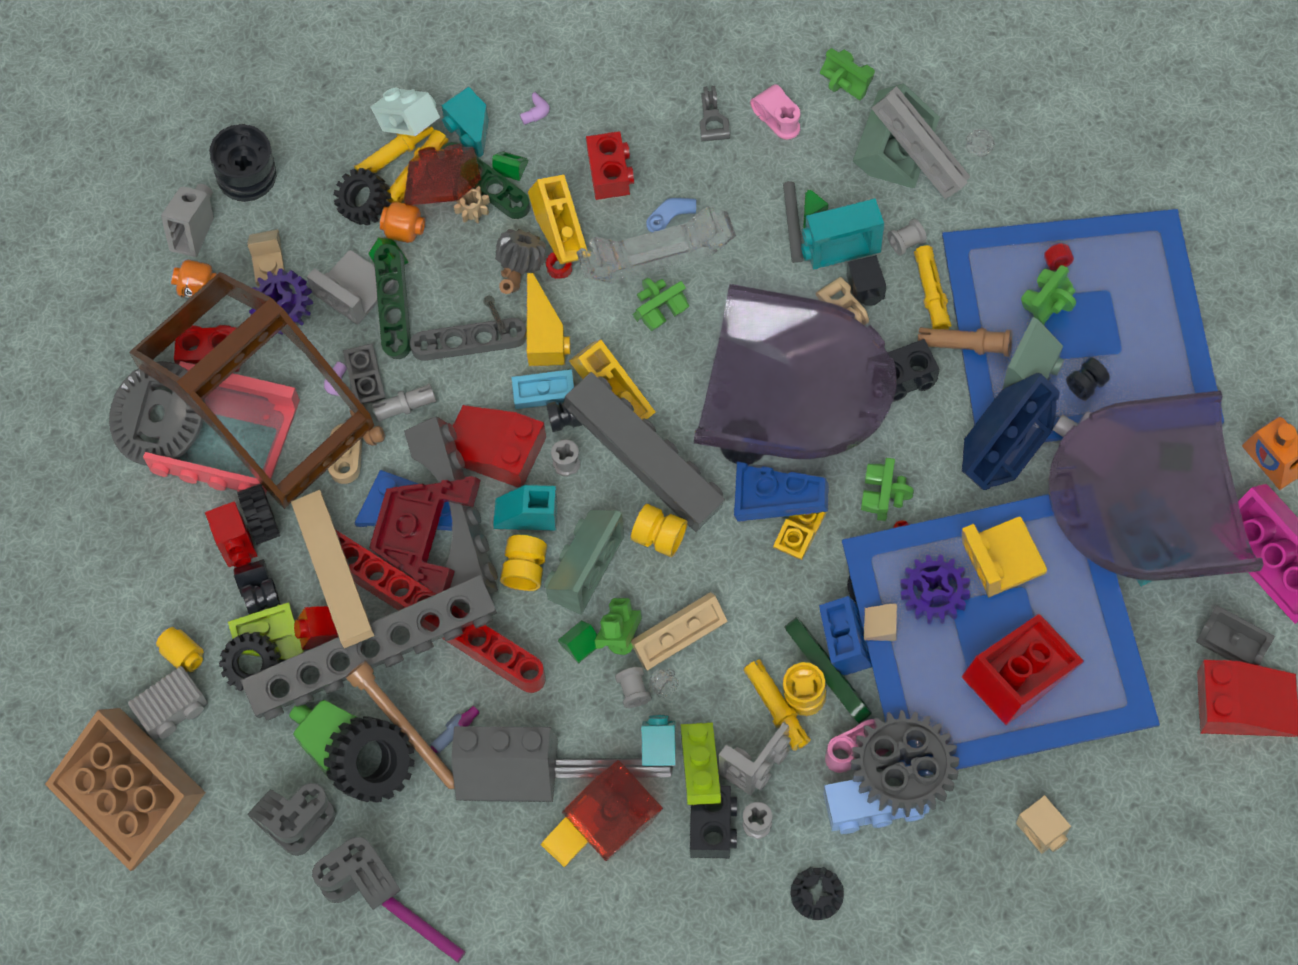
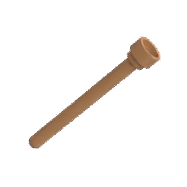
(364, 679)

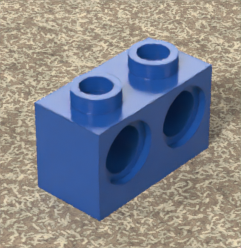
(845, 636)

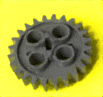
(914, 790)

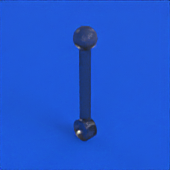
(489, 301)

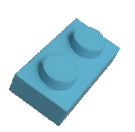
(540, 388)

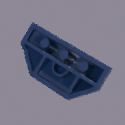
(1010, 432)

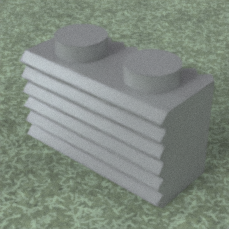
(168, 704)

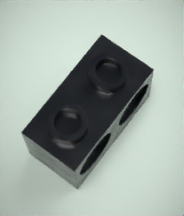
(909, 379)
(704, 822)

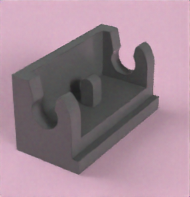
(1234, 637)

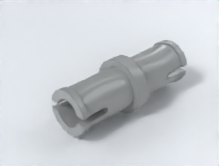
(404, 402)

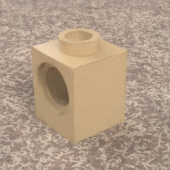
(1044, 825)

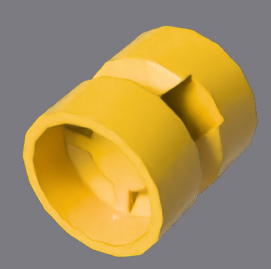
(662, 531)
(524, 563)
(804, 688)

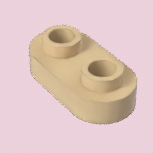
(352, 459)

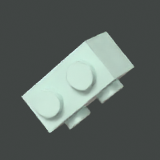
(405, 111)

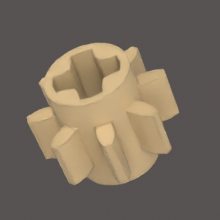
(473, 211)

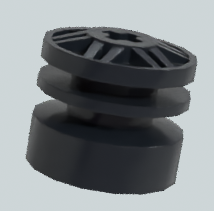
(240, 149)

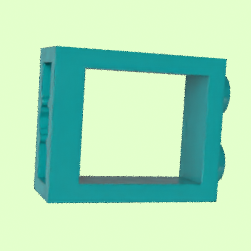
(843, 234)

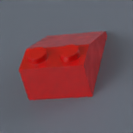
(499, 443)
(1021, 668)
(1246, 699)

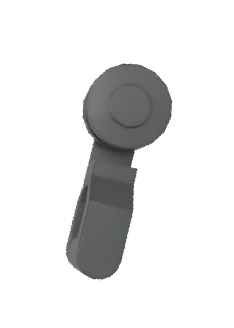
(708, 98)

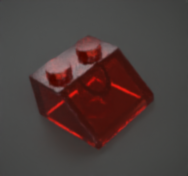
(441, 175)
(612, 810)

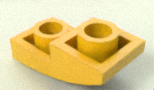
(798, 534)
(564, 842)

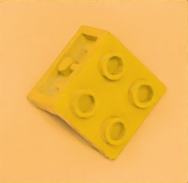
(1003, 555)

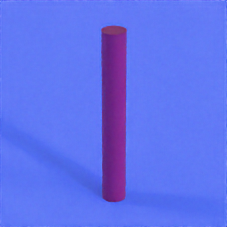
(424, 929)

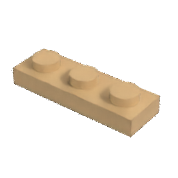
(678, 631)

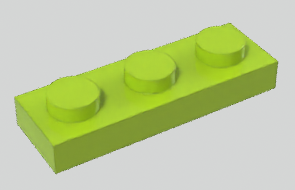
(700, 763)

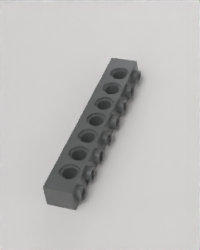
(260, 685)

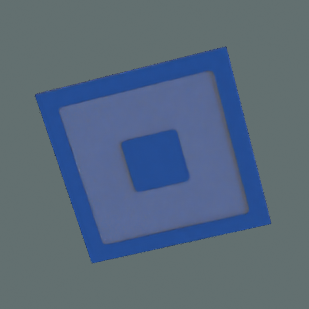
(1130, 311)
(927, 661)

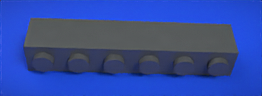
(643, 451)

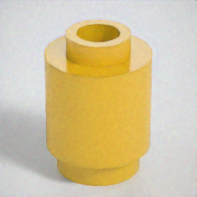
(180, 649)

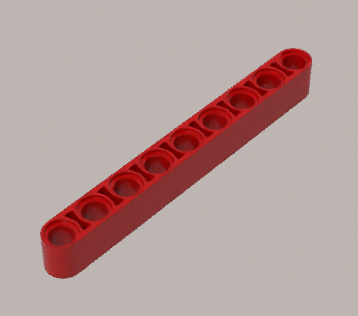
(485, 654)

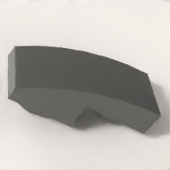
(364, 373)

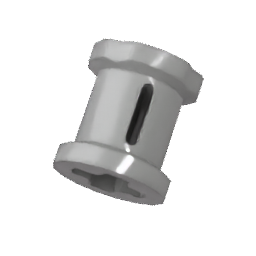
(907, 237)
(567, 465)
(633, 687)
(763, 812)

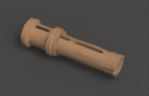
(980, 341)

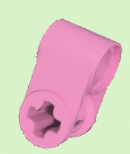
(777, 112)
(845, 742)

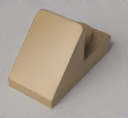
(265, 253)

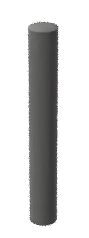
(793, 222)

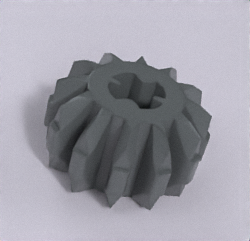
(520, 251)

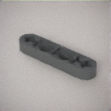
(469, 344)

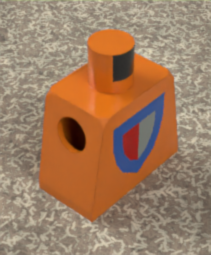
(1275, 451)

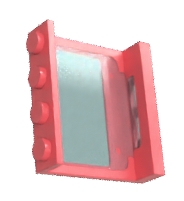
(258, 418)

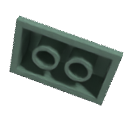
(881, 153)
(585, 559)

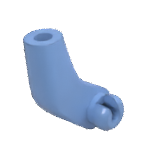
(669, 209)

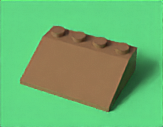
(124, 787)

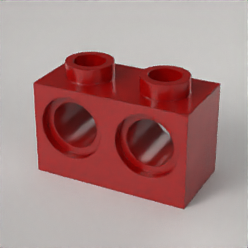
(611, 165)
(204, 338)
(231, 535)

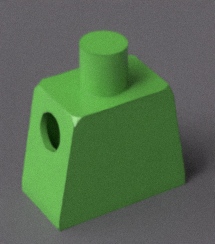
(316, 728)

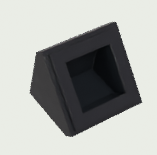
(251, 574)

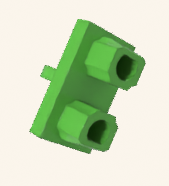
(846, 74)
(1055, 294)
(671, 297)
(882, 475)
(618, 627)

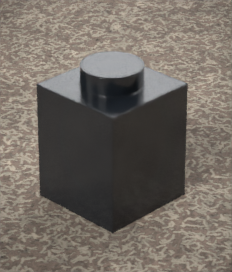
(866, 280)

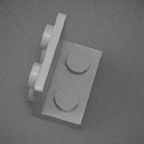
(348, 286)
(739, 769)

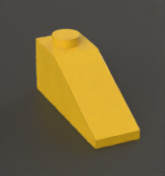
(557, 217)
(544, 329)
(601, 362)

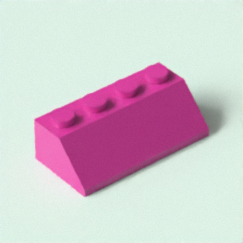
(1274, 538)

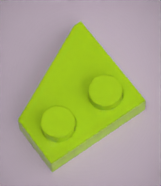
(276, 624)

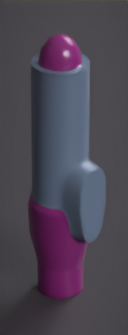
(462, 720)

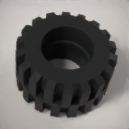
(393, 764)

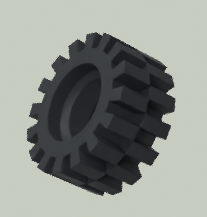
(349, 191)
(258, 514)
(243, 642)

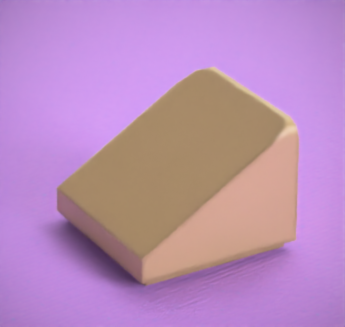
(881, 623)

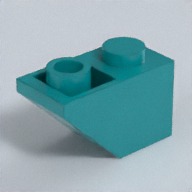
(468, 118)
(527, 509)
(658, 741)

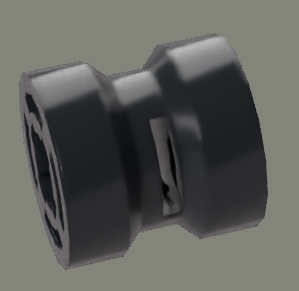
(1087, 379)
(560, 416)
(258, 598)

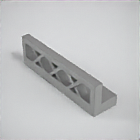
(921, 143)

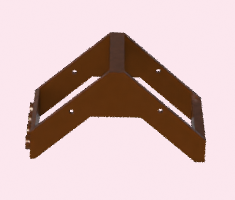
(229, 356)

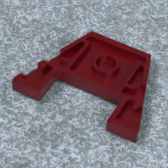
(410, 523)

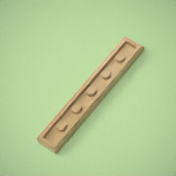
(332, 569)

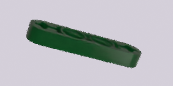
(489, 177)
(393, 301)
(833, 678)

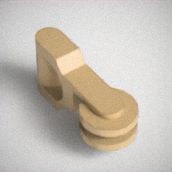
(846, 302)

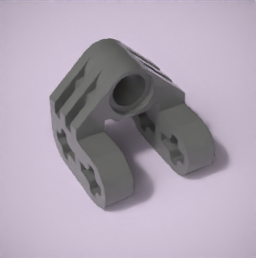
(290, 820)
(355, 873)

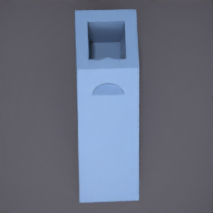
(850, 809)

